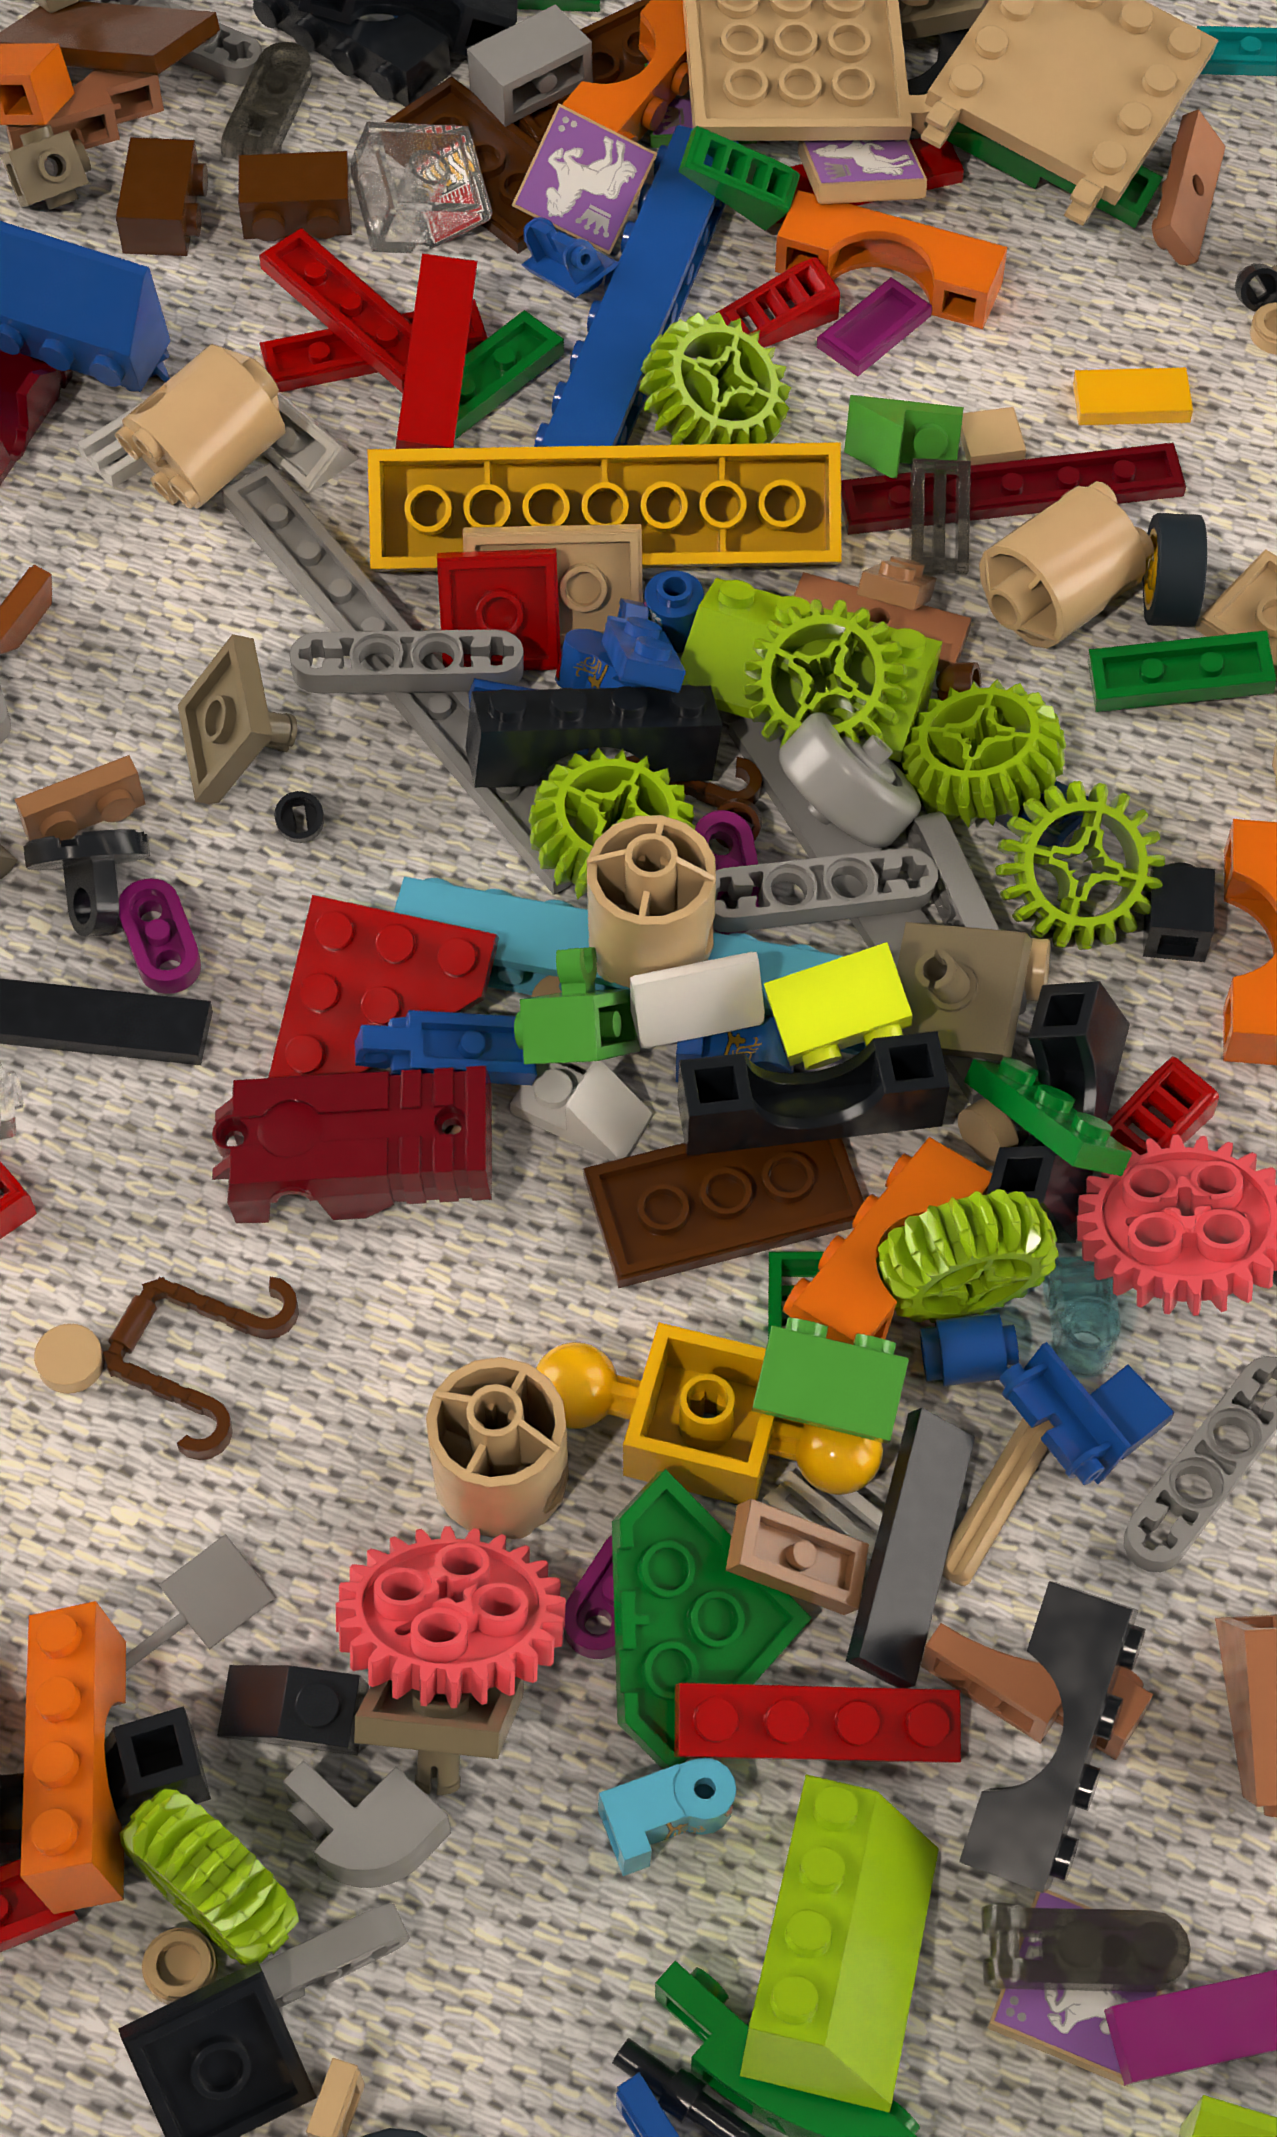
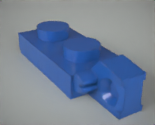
(641, 649)
(445, 1041)

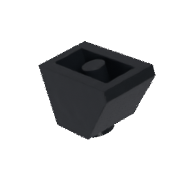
(292, 1707)

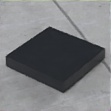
(218, 2059)

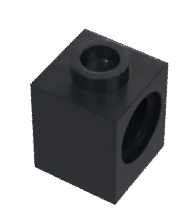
(1180, 913)

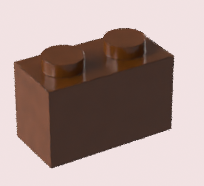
(293, 193)
(159, 197)

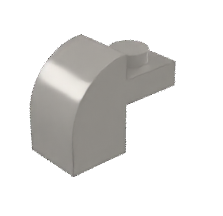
(375, 1841)

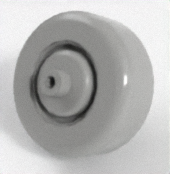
(849, 781)

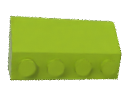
(738, 613)
(842, 1948)

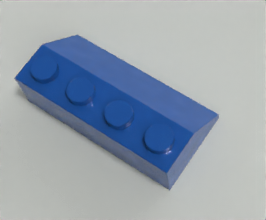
(79, 309)

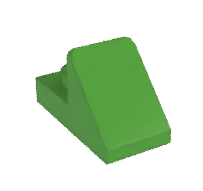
(896, 431)

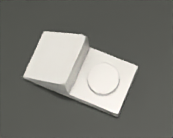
(584, 1109)

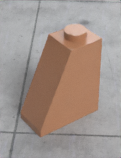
(1250, 1679)

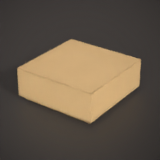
(992, 436)
(336, 2101)

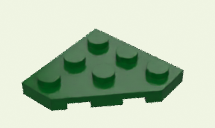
(684, 1613)

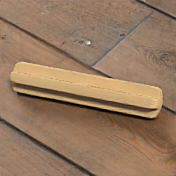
(995, 1502)

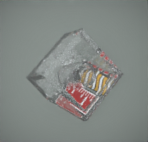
(417, 185)

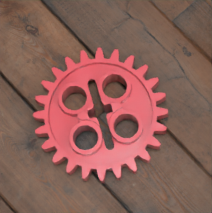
(1182, 1225)
(450, 1616)

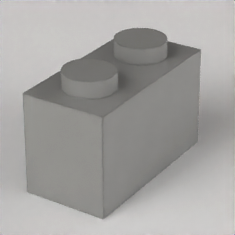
(529, 65)

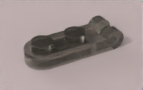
(268, 101)
(1084, 1949)

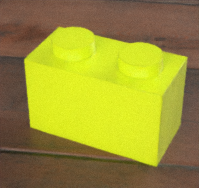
(838, 1006)

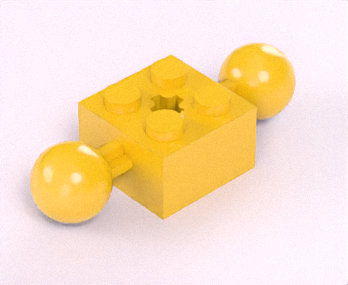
(666, 1430)

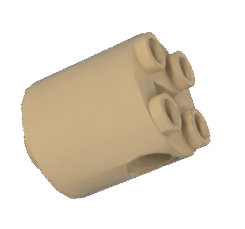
(204, 425)
(1064, 565)
(650, 897)
(498, 1447)

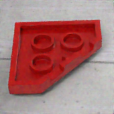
(365, 969)

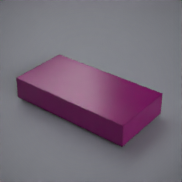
(874, 326)

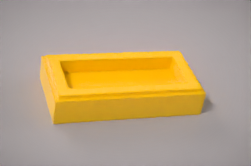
(1132, 396)

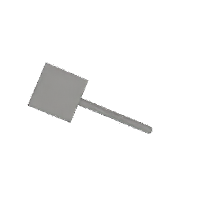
(213, 1596)

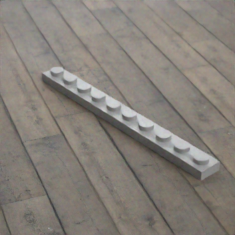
(351, 602)

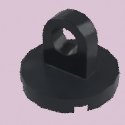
(89, 872)

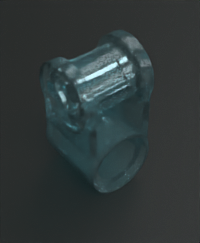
(1082, 1305)

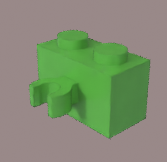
(579, 1021)
(831, 1381)

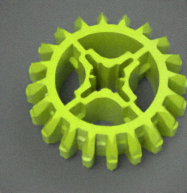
(725, 381)
(836, 659)
(984, 752)
(587, 800)
(1087, 840)
(967, 1255)
(209, 1876)

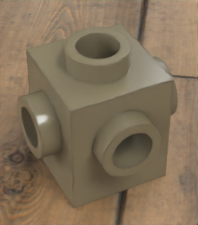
(28, 173)

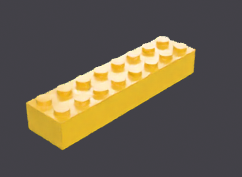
(692, 500)

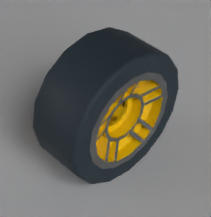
(1176, 570)

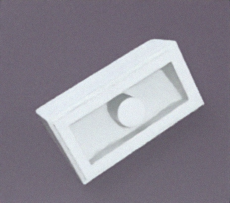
(306, 449)
(697, 1000)

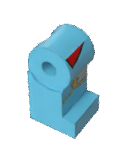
(664, 1804)

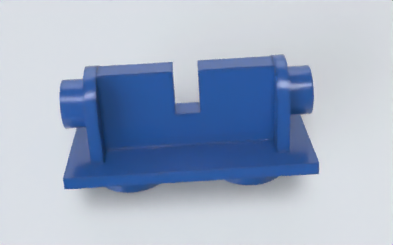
(563, 260)
(1082, 1433)

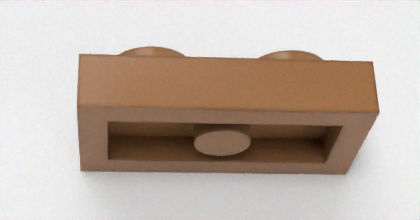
(897, 583)
(82, 801)
(797, 1557)

